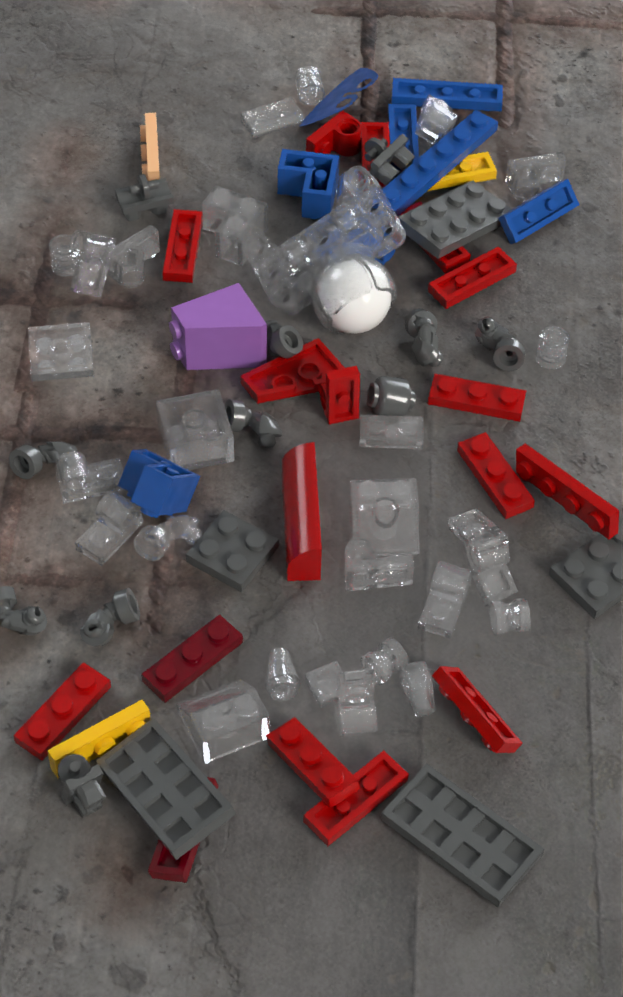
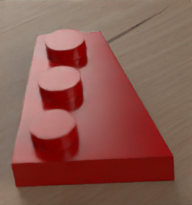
(292, 376)

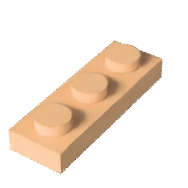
(149, 151)

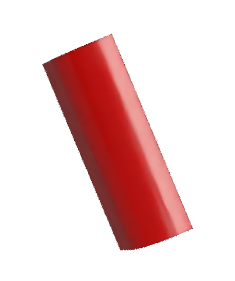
(301, 514)

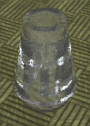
(281, 676)
(418, 686)

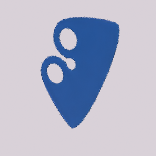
(328, 105)

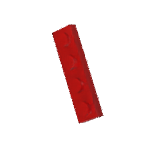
(567, 491)

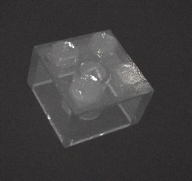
(195, 430)

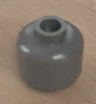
(390, 396)

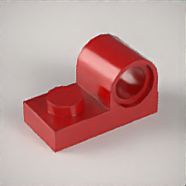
(338, 134)
(341, 395)

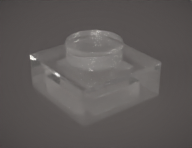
(495, 583)
(323, 683)

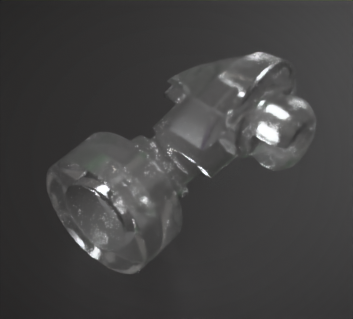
(155, 540)

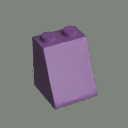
(219, 331)

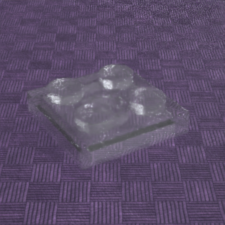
(60, 351)

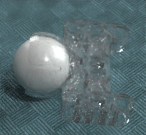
(341, 276)

